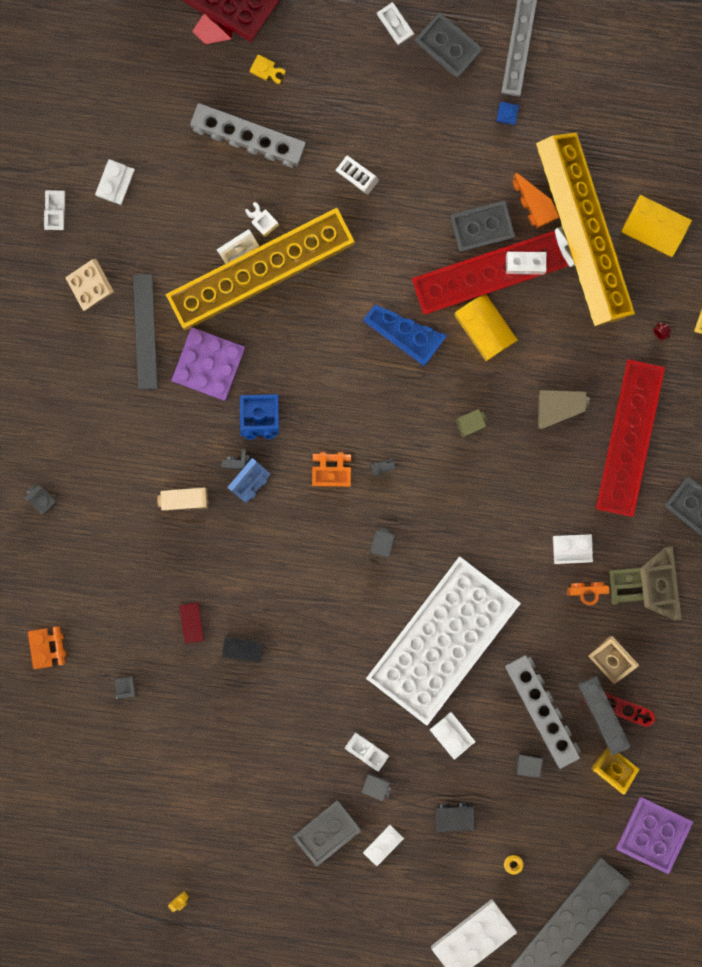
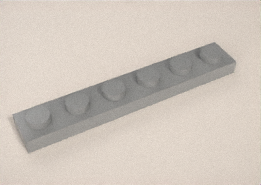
(518, 47)

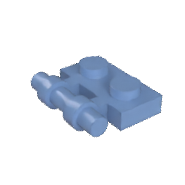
(249, 480)

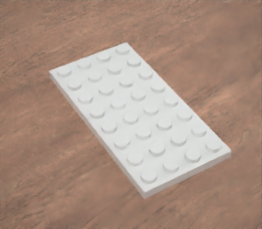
(443, 640)

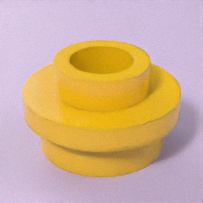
(517, 869)

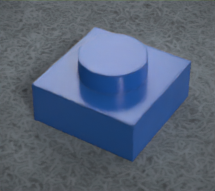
(507, 113)

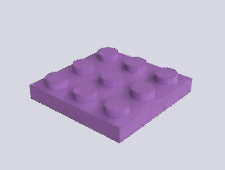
(208, 364)
(654, 835)

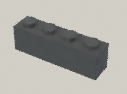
(603, 715)

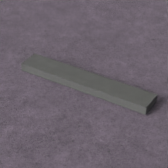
(145, 331)

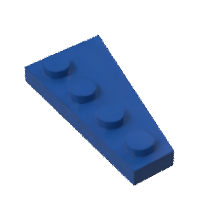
(407, 335)

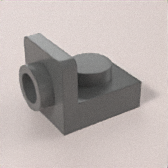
(234, 463)
(40, 498)

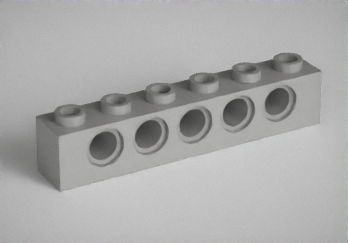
(204, 114)
(561, 757)

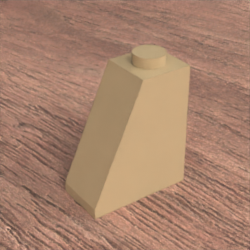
(183, 499)

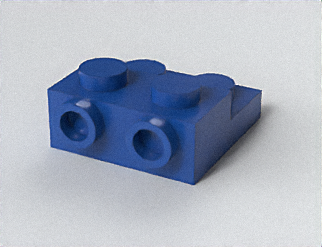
(259, 416)

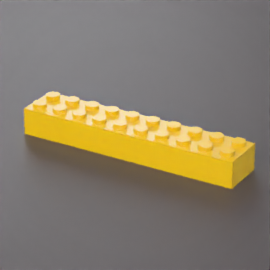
(585, 228)
(260, 269)

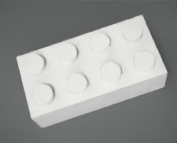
(474, 937)

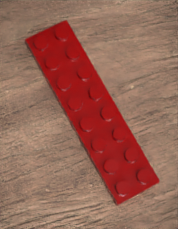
(482, 274)
(630, 438)

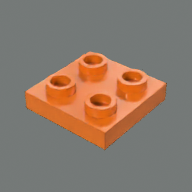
(595, 588)

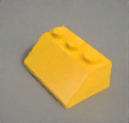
(656, 226)
(485, 327)

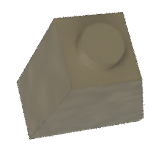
(559, 406)

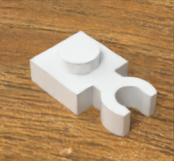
(263, 221)

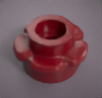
(662, 331)

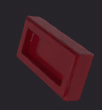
(191, 623)

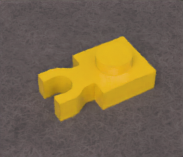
(265, 68)
(179, 902)

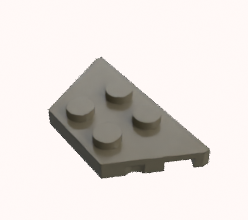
(660, 585)

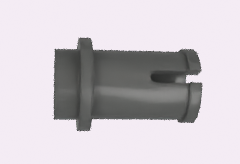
(382, 467)

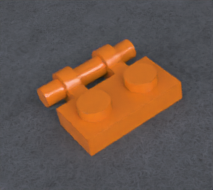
(331, 476)
(40, 647)

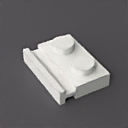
(115, 182)
(572, 549)
(452, 735)

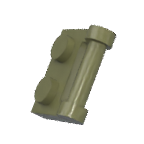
(625, 579)

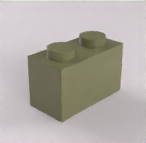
(471, 423)

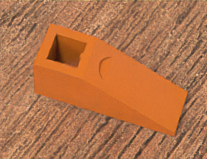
(538, 204)

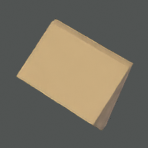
(613, 660)

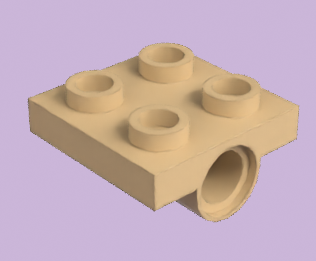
(89, 284)

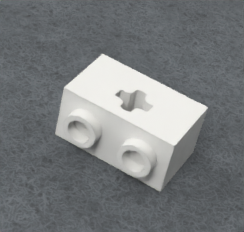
(525, 262)

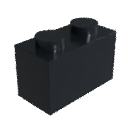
(242, 649)
(454, 818)

